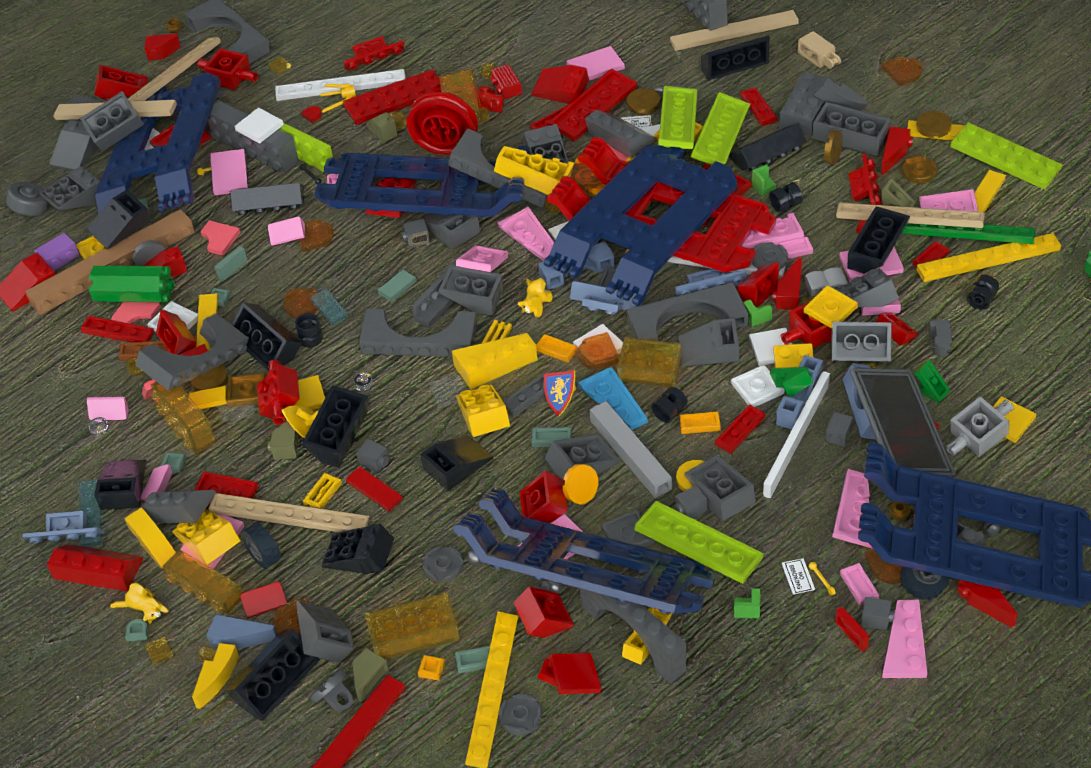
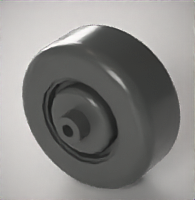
(25, 199)

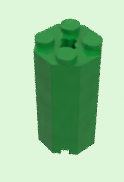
(131, 283)

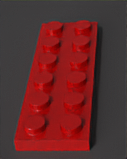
(602, 95)
(391, 97)

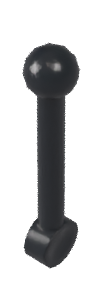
(303, 168)

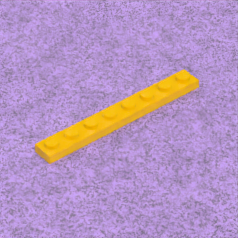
(987, 258)
(491, 690)

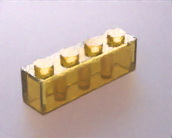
(202, 582)

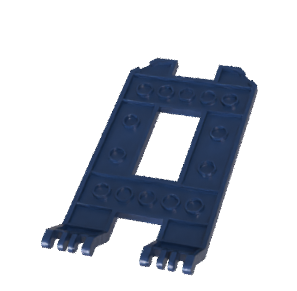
(169, 161)
(457, 195)
(647, 244)
(933, 542)
(548, 544)

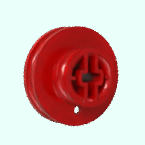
(440, 121)

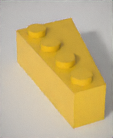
(536, 171)
(493, 359)

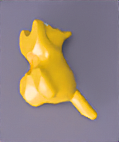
(535, 297)
(142, 600)

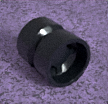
(784, 197)
(982, 292)
(309, 330)
(669, 404)

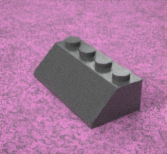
(618, 133)

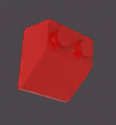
(760, 284)
(174, 333)
(544, 498)
(542, 612)

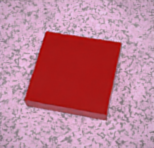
(575, 673)

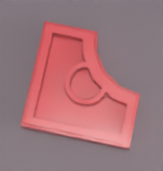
(219, 236)
(132, 311)

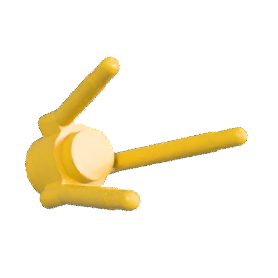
(346, 90)

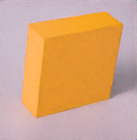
(431, 667)

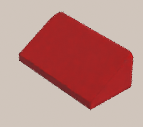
(900, 331)
(263, 599)

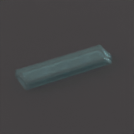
(88, 503)

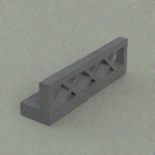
(432, 306)

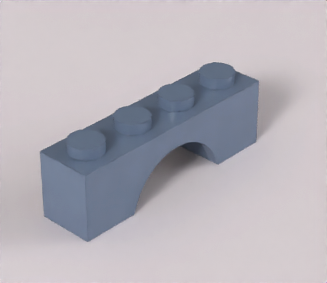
(598, 259)
(792, 406)
(858, 410)

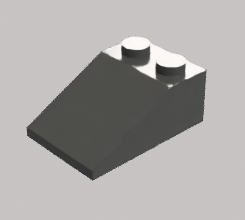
(73, 147)
(473, 288)
(580, 450)
(723, 487)

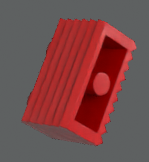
(505, 82)

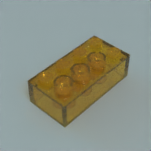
(184, 416)
(412, 626)

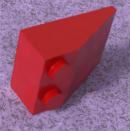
(113, 81)
(561, 83)
(23, 277)

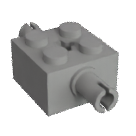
(979, 427)

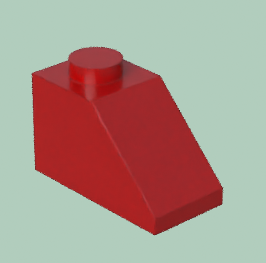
(161, 46)

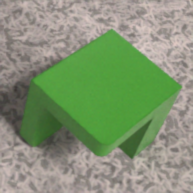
(761, 181)
(759, 314)
(748, 606)

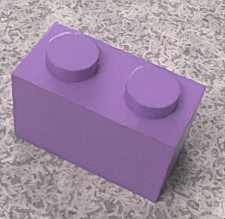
(58, 251)

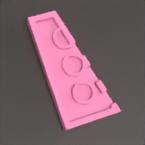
(783, 231)
(528, 232)
(853, 495)
(906, 644)

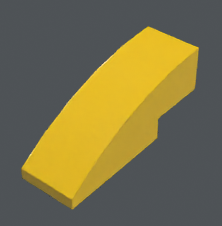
(150, 537)
(634, 647)
(215, 674)

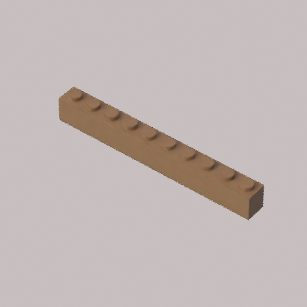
(76, 278)

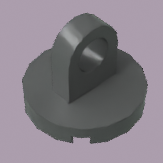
(330, 689)

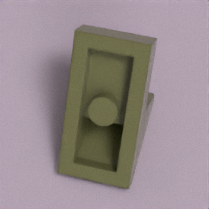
(895, 195)

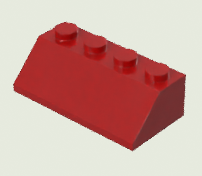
(94, 566)

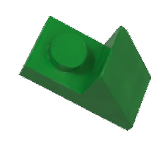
(792, 379)
(931, 382)

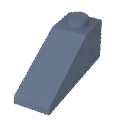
(239, 632)

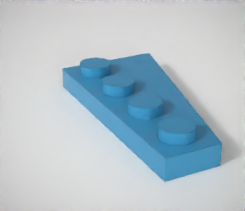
(609, 387)

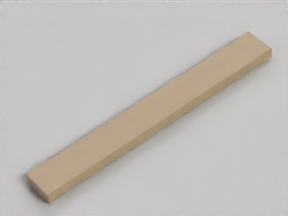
(734, 30)
(174, 70)
(143, 108)
(917, 215)
(286, 513)

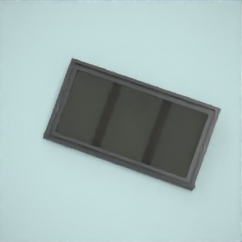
(901, 419)

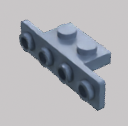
(709, 279)
(596, 298)
(64, 525)

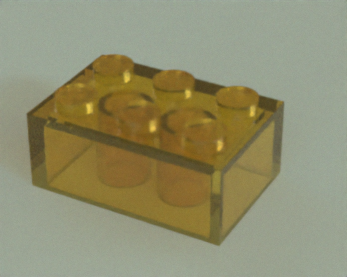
(464, 86)
(649, 362)

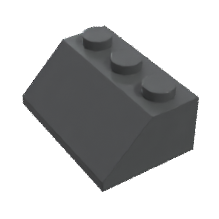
(112, 121)
(861, 342)
(177, 505)

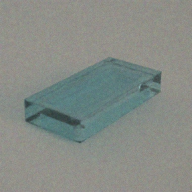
(329, 306)

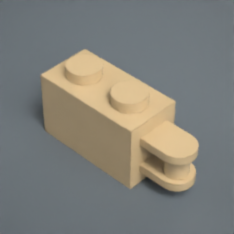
(818, 50)

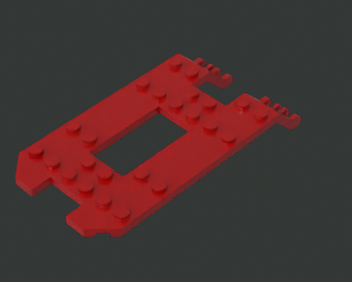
(717, 249)

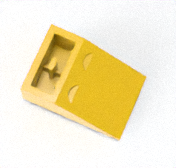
(483, 410)
(207, 537)

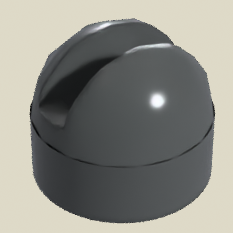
(992, 531)

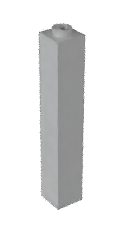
(631, 449)

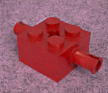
(229, 68)
(806, 329)
(277, 391)

